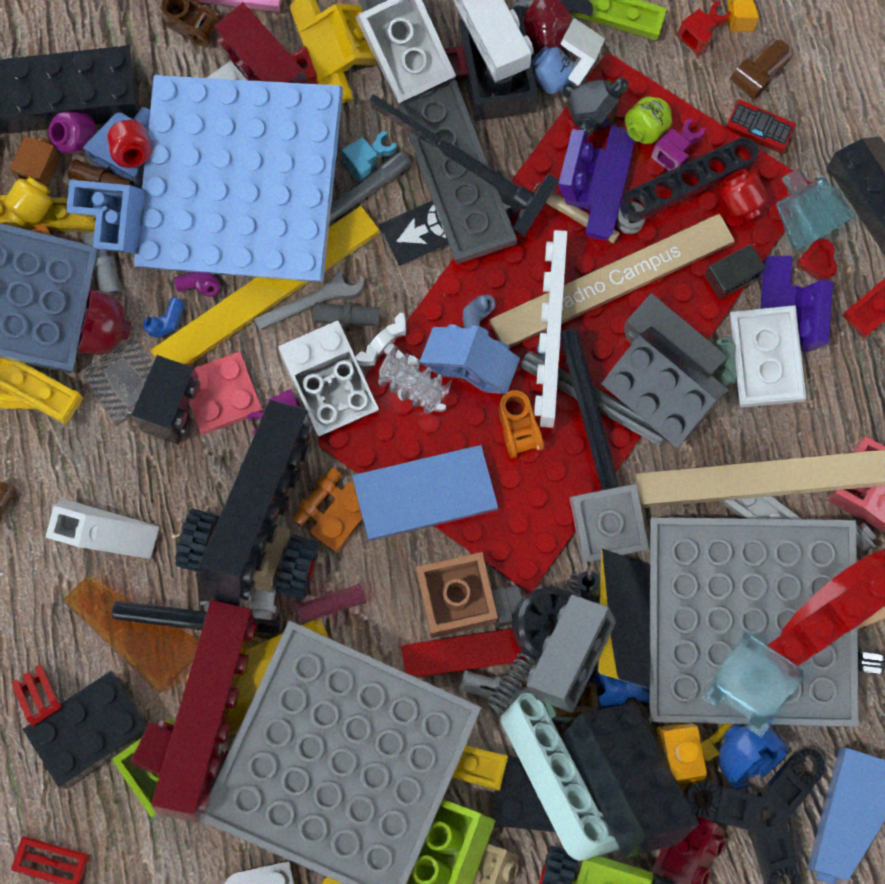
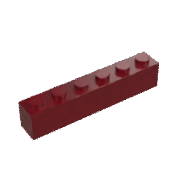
(204, 711)

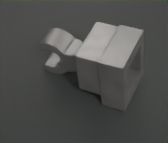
(505, 604)

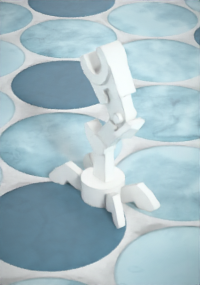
(383, 344)

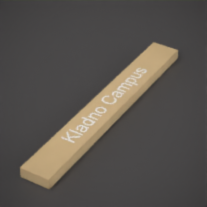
(617, 279)

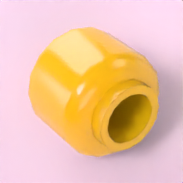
(28, 201)

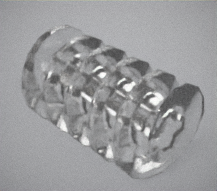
(412, 381)

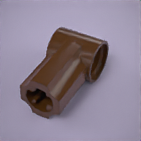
(757, 73)

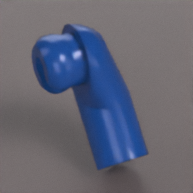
(162, 325)

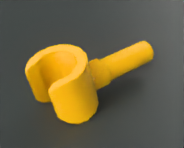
(708, 747)

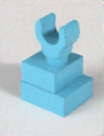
(361, 158)

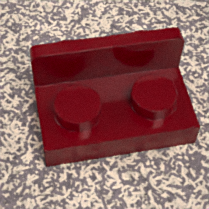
(693, 856)

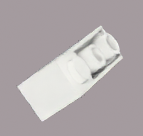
(101, 530)

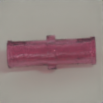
(331, 603)

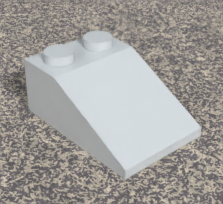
(405, 47)

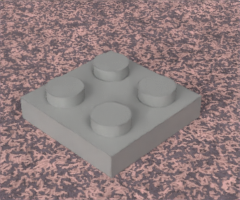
(609, 521)

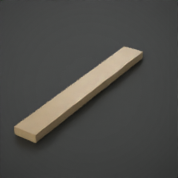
(762, 479)

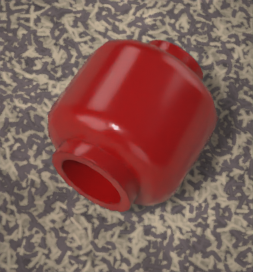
(129, 143)
(744, 194)

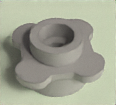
(864, 537)

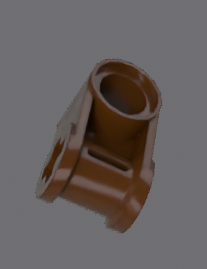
(194, 22)

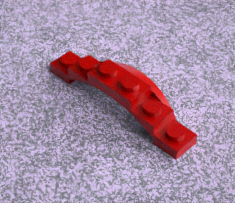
(834, 610)

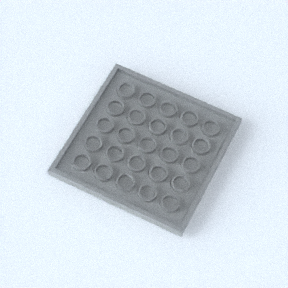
(739, 577)
(340, 761)

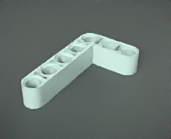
(557, 780)

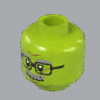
(648, 120)

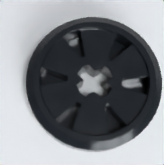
(531, 614)

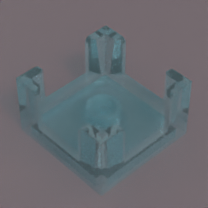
(754, 682)

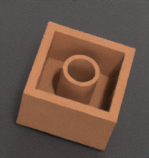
(456, 595)

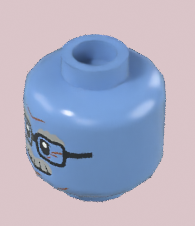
(552, 69)

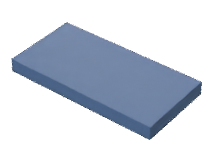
(424, 493)

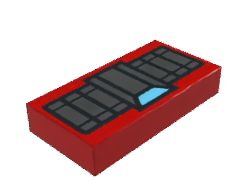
(760, 126)

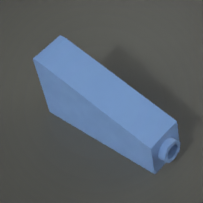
(849, 816)

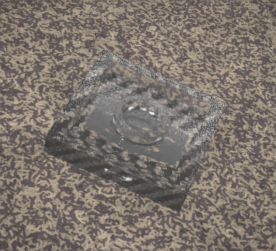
(119, 379)

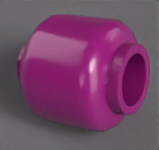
(71, 131)

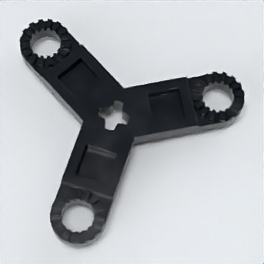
(780, 797)

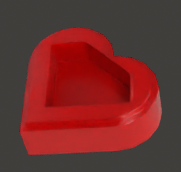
(818, 260)

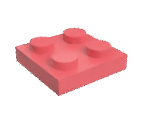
(223, 394)

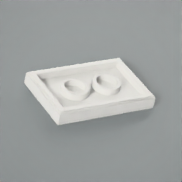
(768, 356)

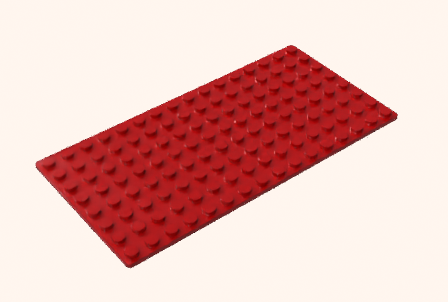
(535, 486)

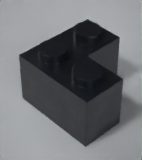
(164, 399)

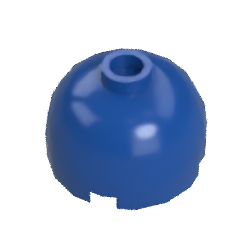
(749, 755)

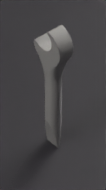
(334, 290)

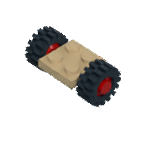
(295, 564)

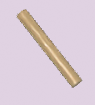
(574, 212)

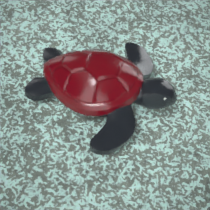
(549, 19)

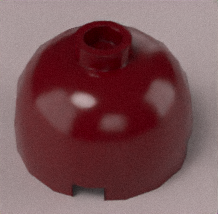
(102, 324)

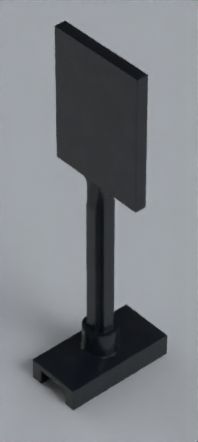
(529, 201)

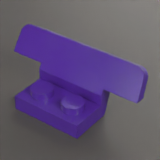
(596, 178)
(811, 302)

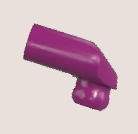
(202, 282)

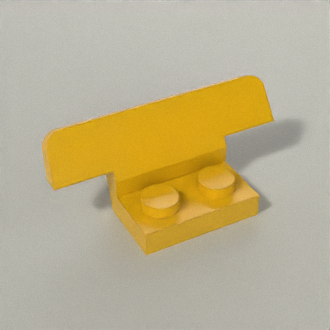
(332, 41)

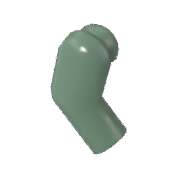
(727, 372)

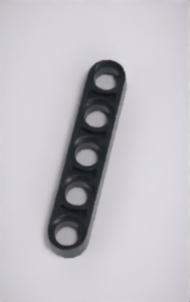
(682, 191)

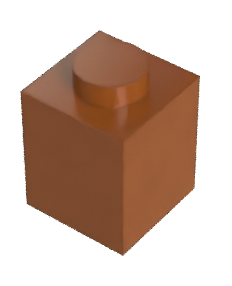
(35, 159)

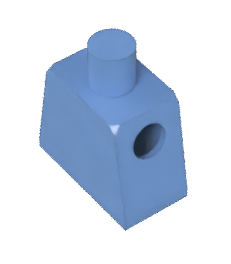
(98, 151)

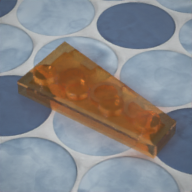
(150, 649)

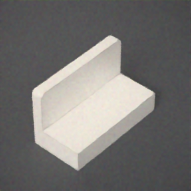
(584, 44)

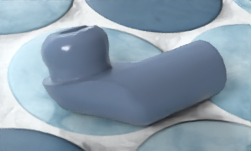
(478, 310)

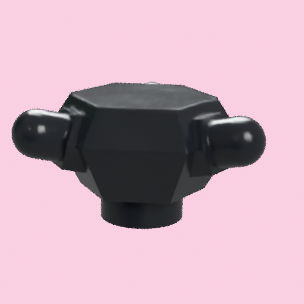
(594, 103)

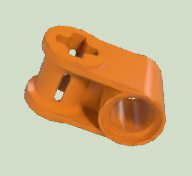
(520, 430)

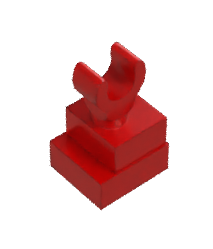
(698, 28)

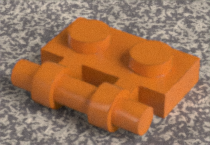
(340, 518)

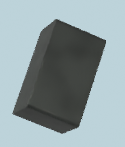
(735, 271)

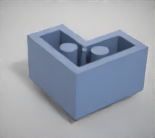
(116, 211)
(470, 356)

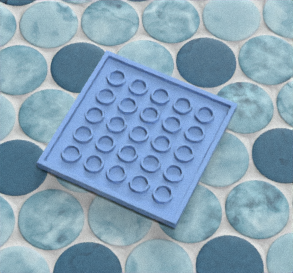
(239, 177)

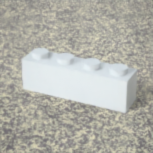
(496, 36)

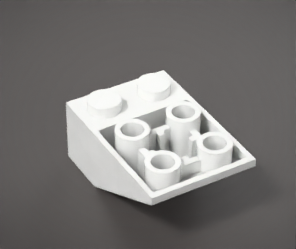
(327, 378)

